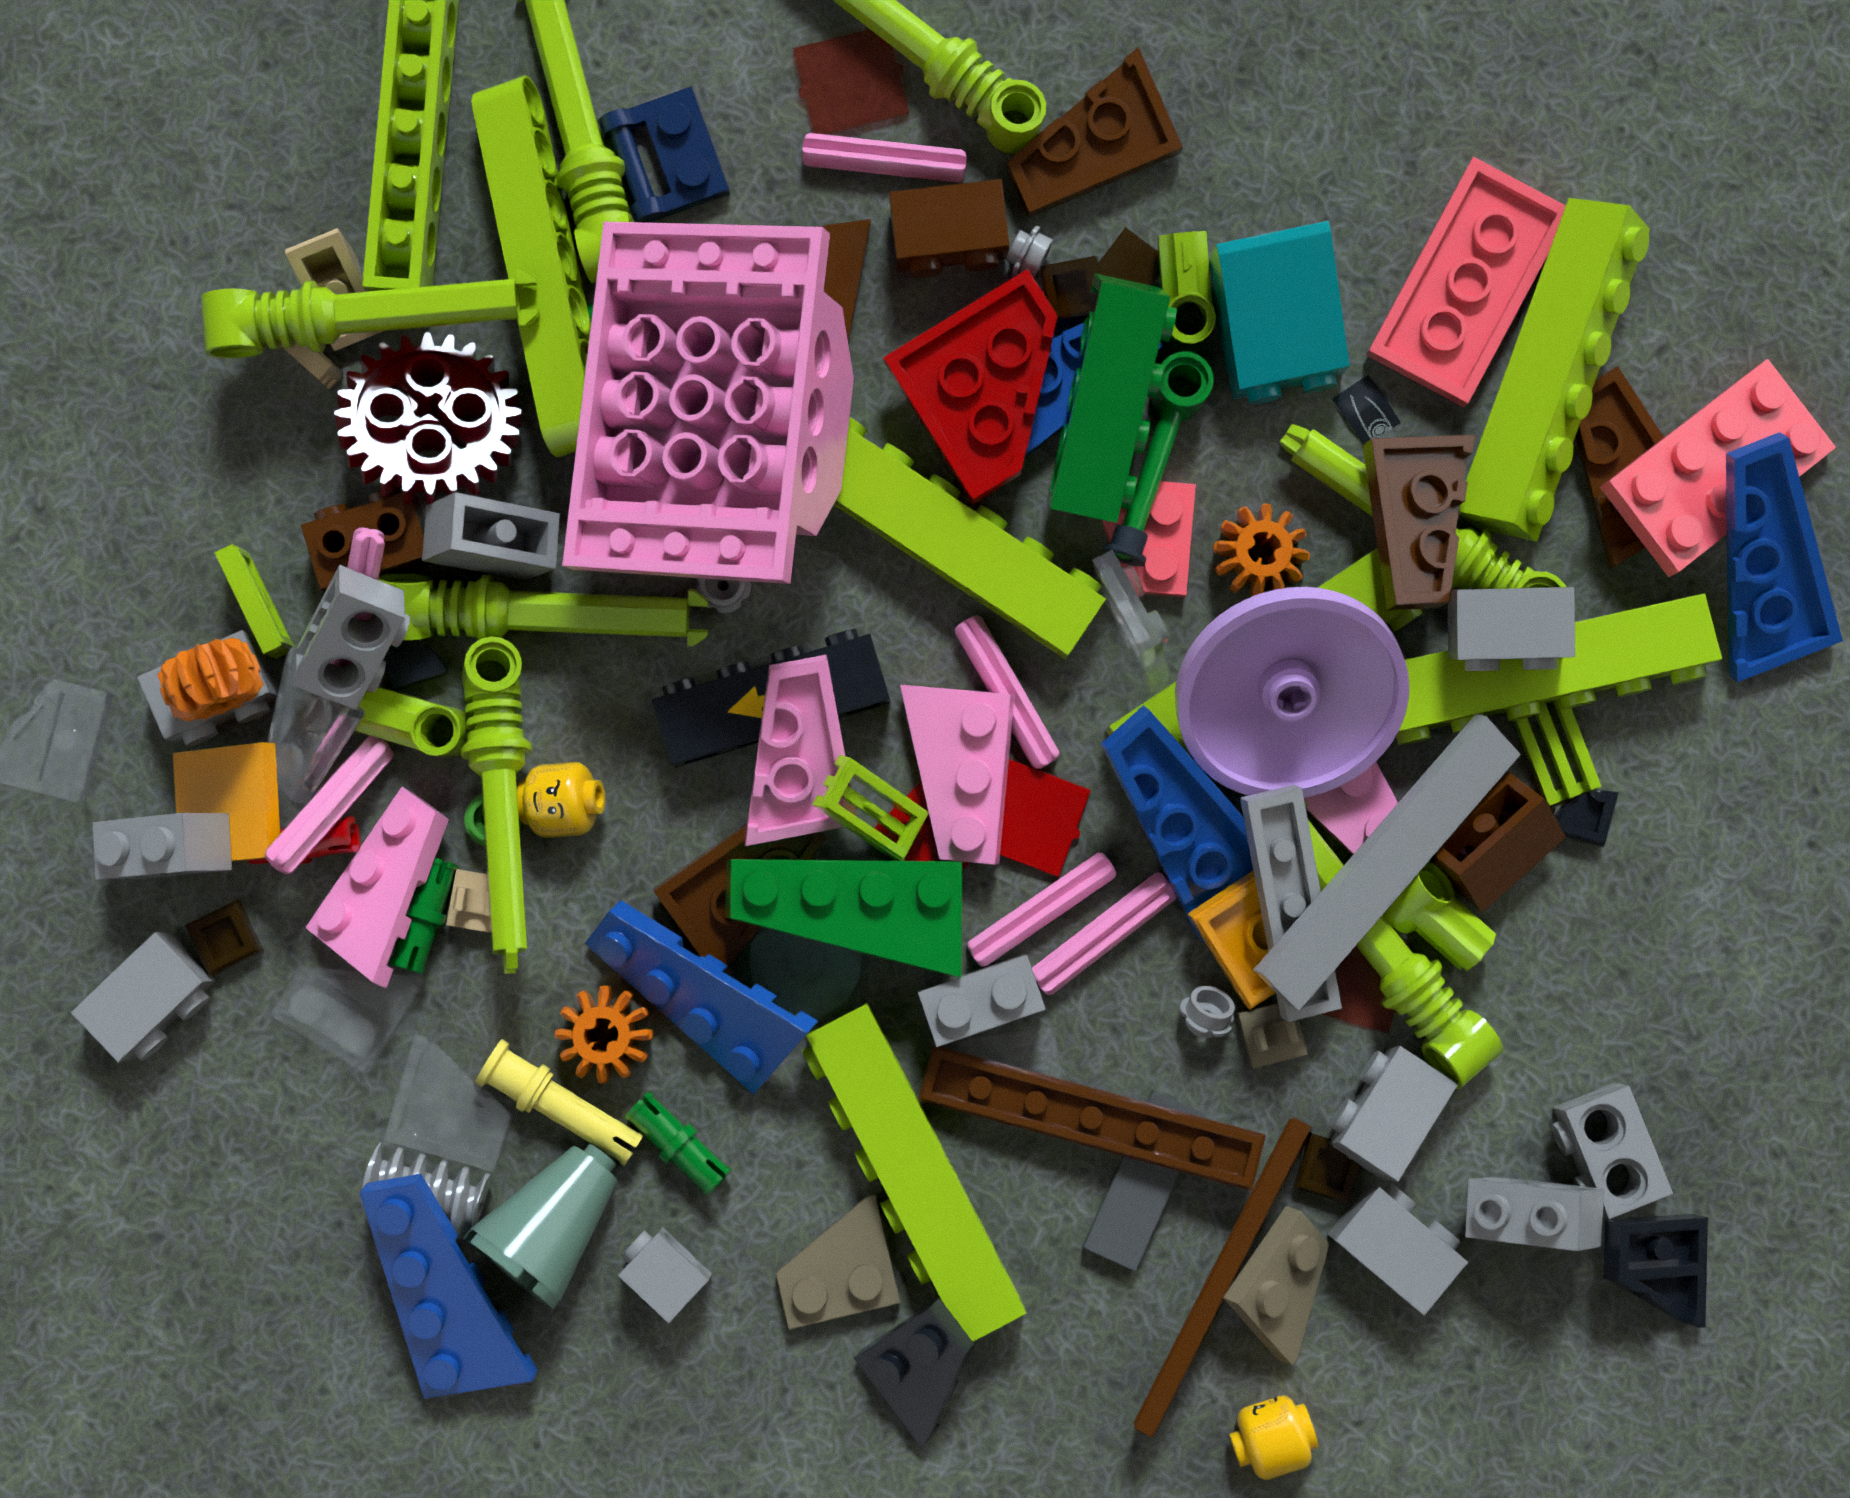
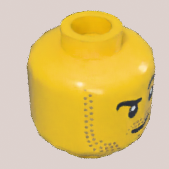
(560, 800)
(1274, 1437)

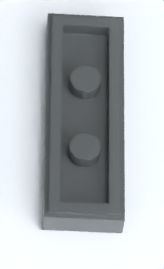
(1133, 1203)

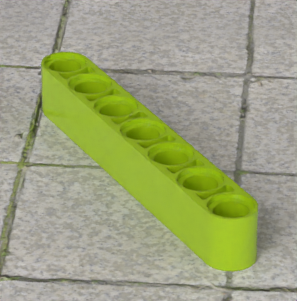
(540, 242)

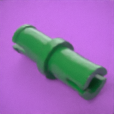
(426, 916)
(678, 1143)

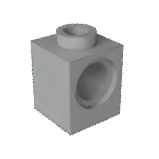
(663, 1273)

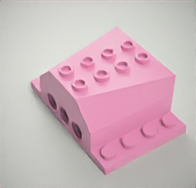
(709, 402)

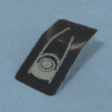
(1366, 410)

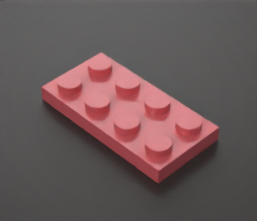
(1468, 282)
(1678, 486)

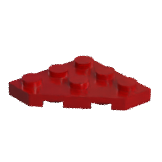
(981, 381)

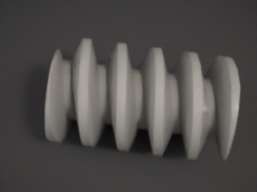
(456, 1197)

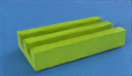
(254, 601)
(1578, 747)
(839, 788)

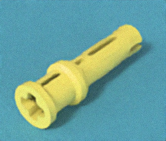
(534, 1089)

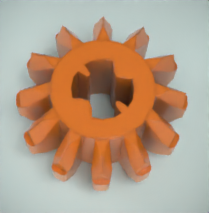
(1242, 541)
(210, 679)
(591, 1019)

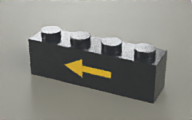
(728, 711)

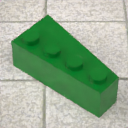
(1110, 398)
(871, 907)

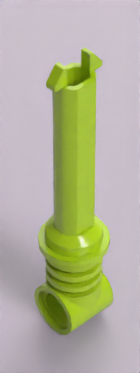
(956, 71)
(589, 169)
(244, 323)
(1476, 558)
(493, 609)
(497, 753)
(1455, 1040)

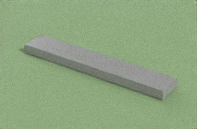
(1387, 862)

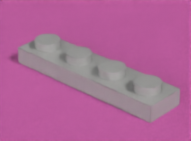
(1285, 877)

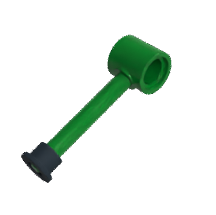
(1129, 538)

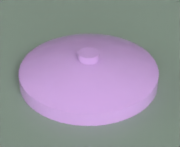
(1291, 692)

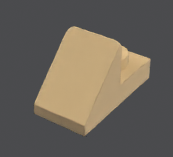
(332, 265)

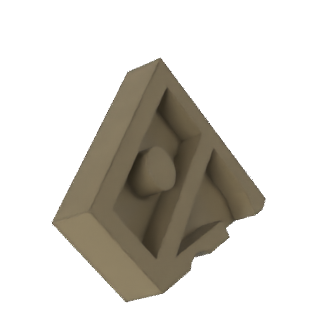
(841, 1270)
(1280, 1284)

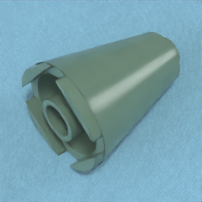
(548, 1223)

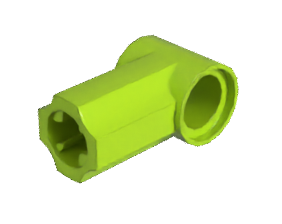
(1187, 278)
(410, 721)
(1440, 918)

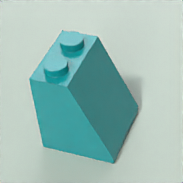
(1279, 312)

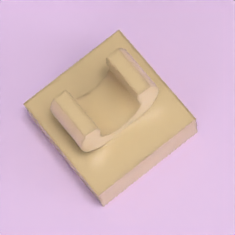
(469, 901)

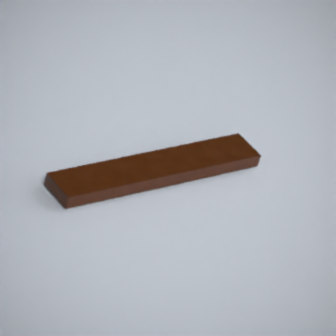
(1092, 1117)
(1222, 1277)

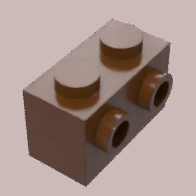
(949, 227)
(332, 534)
(1498, 842)

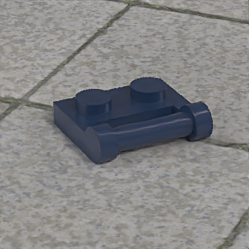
(682, 150)

